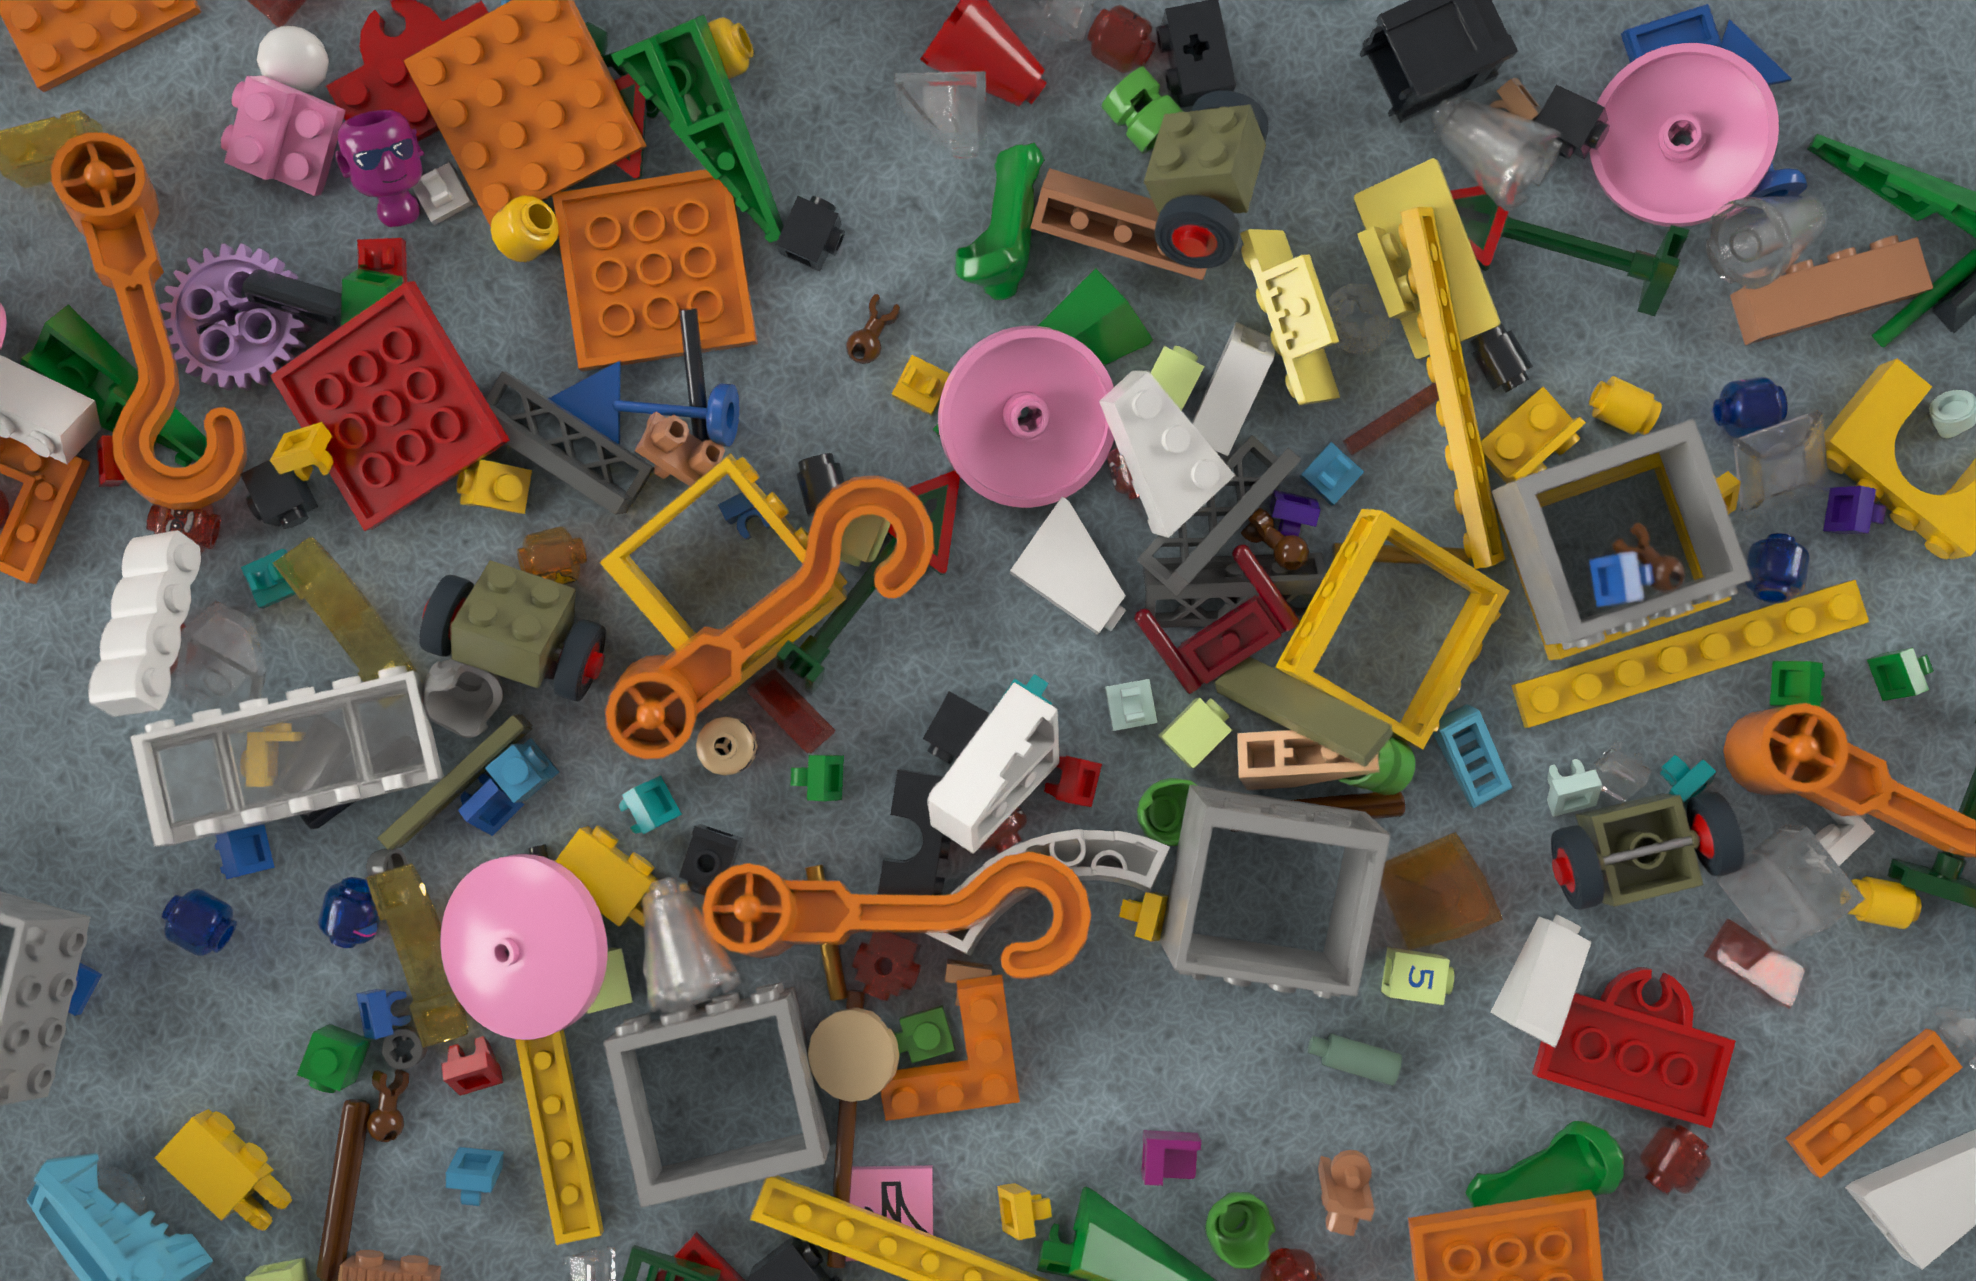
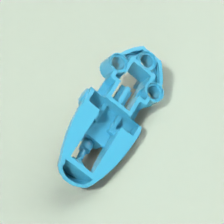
(106, 1237)

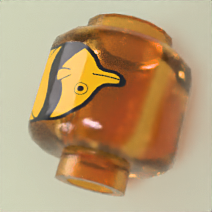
(552, 555)

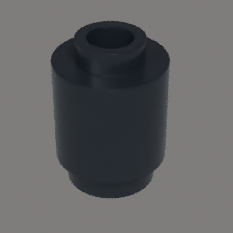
(1501, 358)
(817, 478)

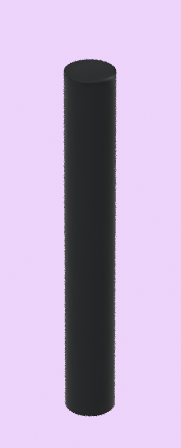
(694, 368)

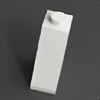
(1233, 387)
(1070, 571)
(1544, 979)

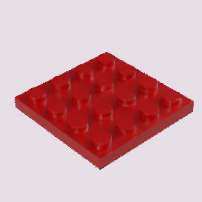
(394, 403)

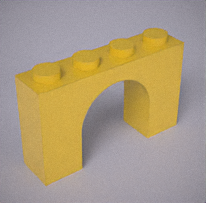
(1864, 449)

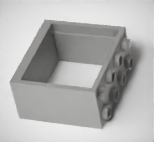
(1700, 509)
(1282, 968)
(36, 993)
(733, 1167)

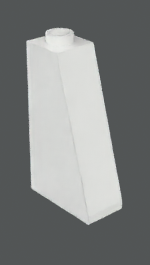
(1923, 1199)

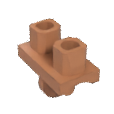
(676, 450)
(1346, 1191)

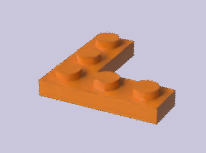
(38, 509)
(979, 1082)

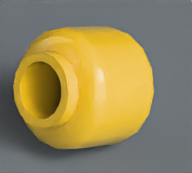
(732, 44)
(524, 228)

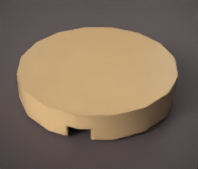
(853, 1054)

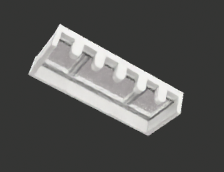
(286, 756)

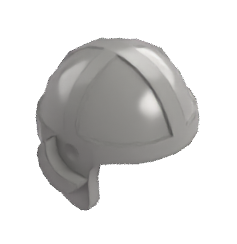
(461, 697)

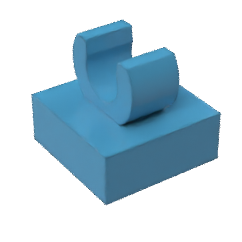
(1331, 474)
(474, 1173)

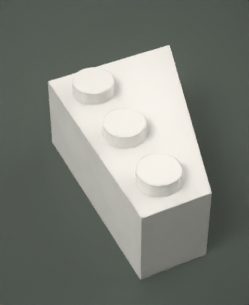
(1164, 452)
(997, 769)

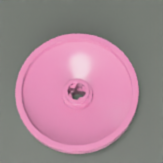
(1695, 94)
(1057, 442)
(523, 946)

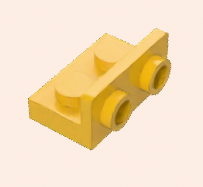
(1530, 436)

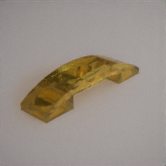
(342, 609)
(417, 939)

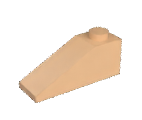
(1291, 761)

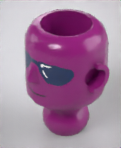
(382, 162)

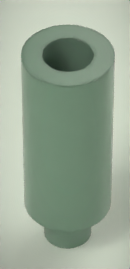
(1357, 1058)

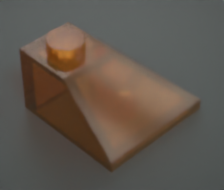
(1438, 893)

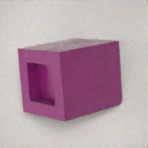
(1169, 1155)

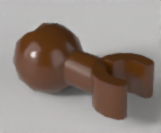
(867, 339)
(1289, 550)
(1663, 566)
(387, 1118)

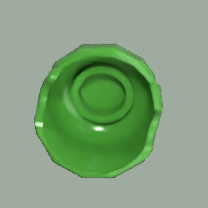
(1163, 810)
(1242, 1246)

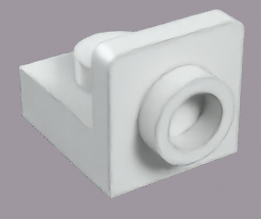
(1844, 838)

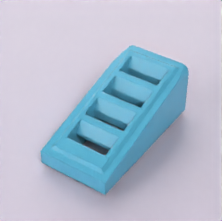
(1449, 745)

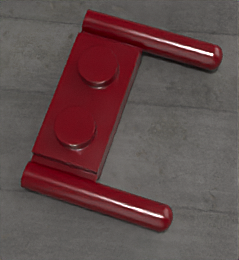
(1229, 637)

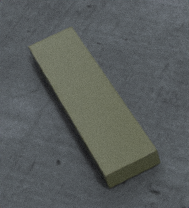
(1305, 710)
(454, 783)

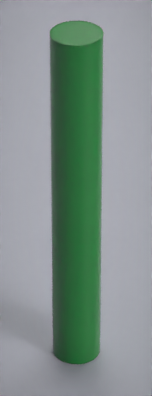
(1926, 300)

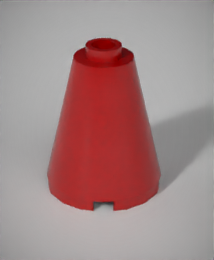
(980, 40)

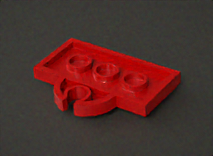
(384, 78)
(1640, 1050)

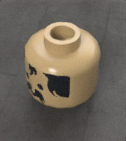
(743, 745)

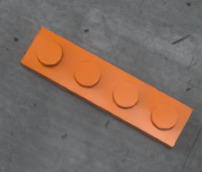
(1873, 1102)

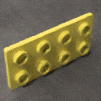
(1389, 261)
(1296, 311)

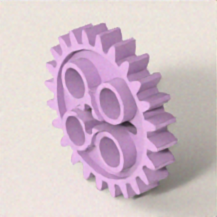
(247, 354)

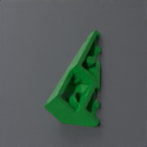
(692, 90)
(1900, 185)
(1099, 319)
(86, 363)
(1120, 1249)

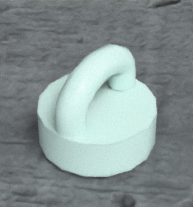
(1953, 412)

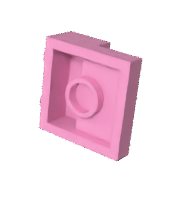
(282, 134)

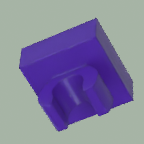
(1852, 510)
(1293, 511)

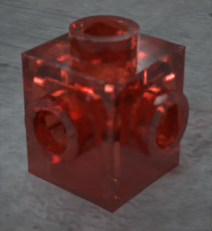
(903, 957)

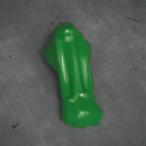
(1002, 251)
(1575, 1161)

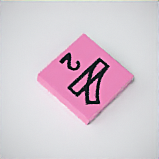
(895, 1193)

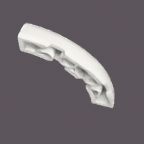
(1091, 856)

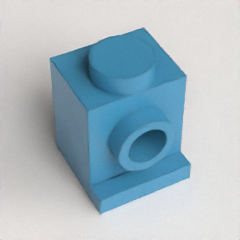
(522, 770)

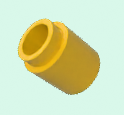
(1625, 406)
(1886, 903)

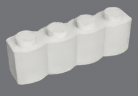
(145, 624)

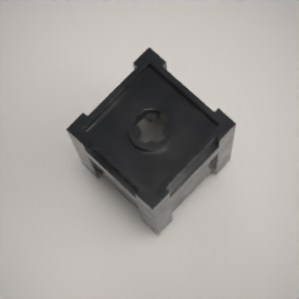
(1436, 51)

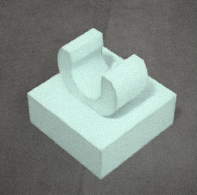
(1130, 704)
(1574, 791)

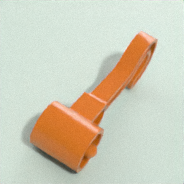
(116, 211)
(661, 694)
(1809, 755)
(765, 914)

